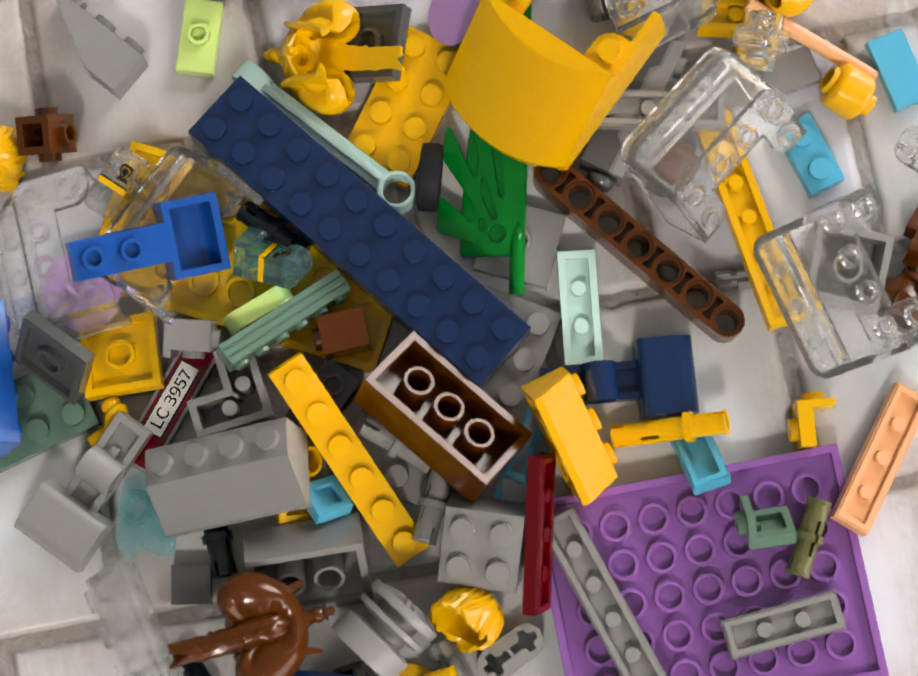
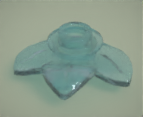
(142, 529)

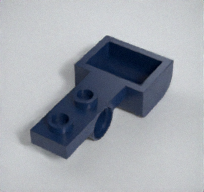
(657, 378)

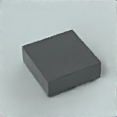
(191, 584)

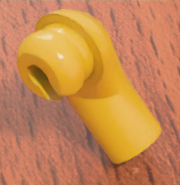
(110, 407)

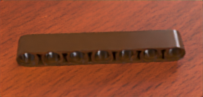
(644, 266)

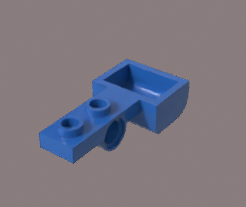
(185, 239)

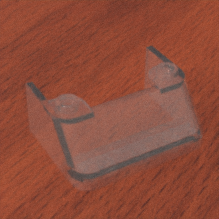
(175, 176)

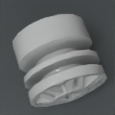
(384, 630)

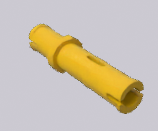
(671, 429)

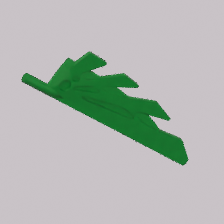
(491, 203)

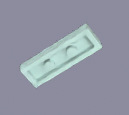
(579, 307)

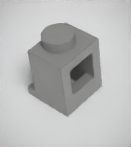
(191, 337)

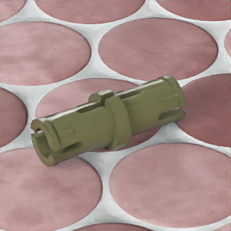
(808, 537)

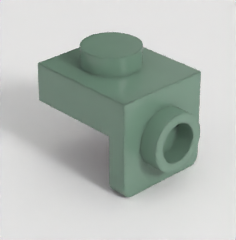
(764, 527)

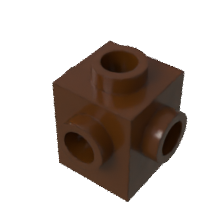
(46, 134)

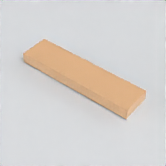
(878, 461)

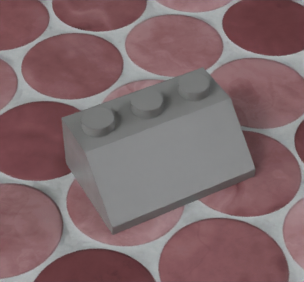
(324, 555)

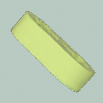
(256, 308)

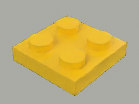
(125, 359)

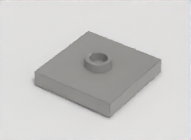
(542, 240)

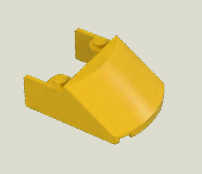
(534, 91)

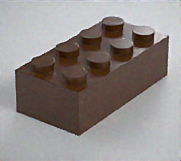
(442, 416)

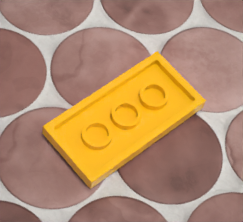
(407, 111)

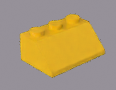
(572, 433)

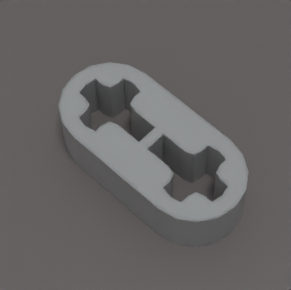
(505, 643)

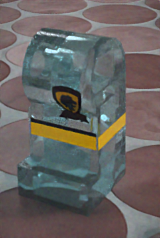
(270, 261)

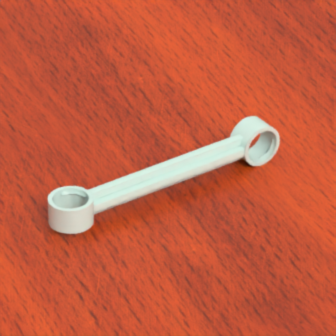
(327, 137)

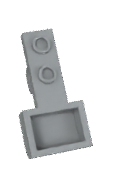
(69, 518)

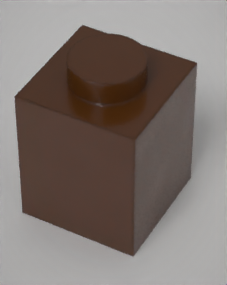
(342, 333)

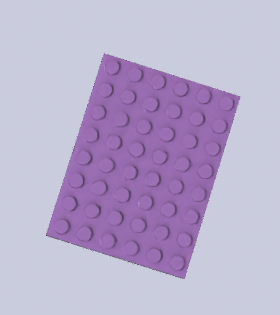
(690, 569)

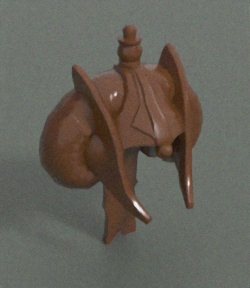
(267, 628)

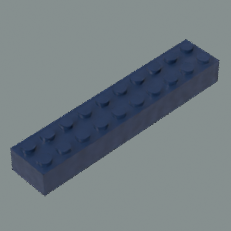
(359, 232)

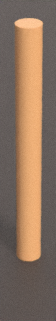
(815, 42)

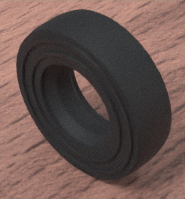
(430, 177)

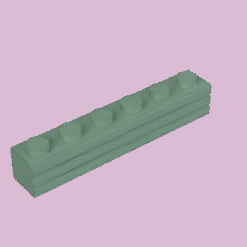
(283, 320)

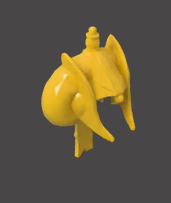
(318, 55)

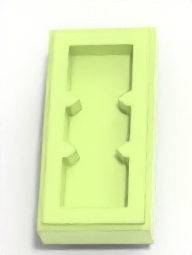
(200, 38)

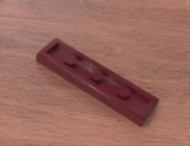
(539, 533)

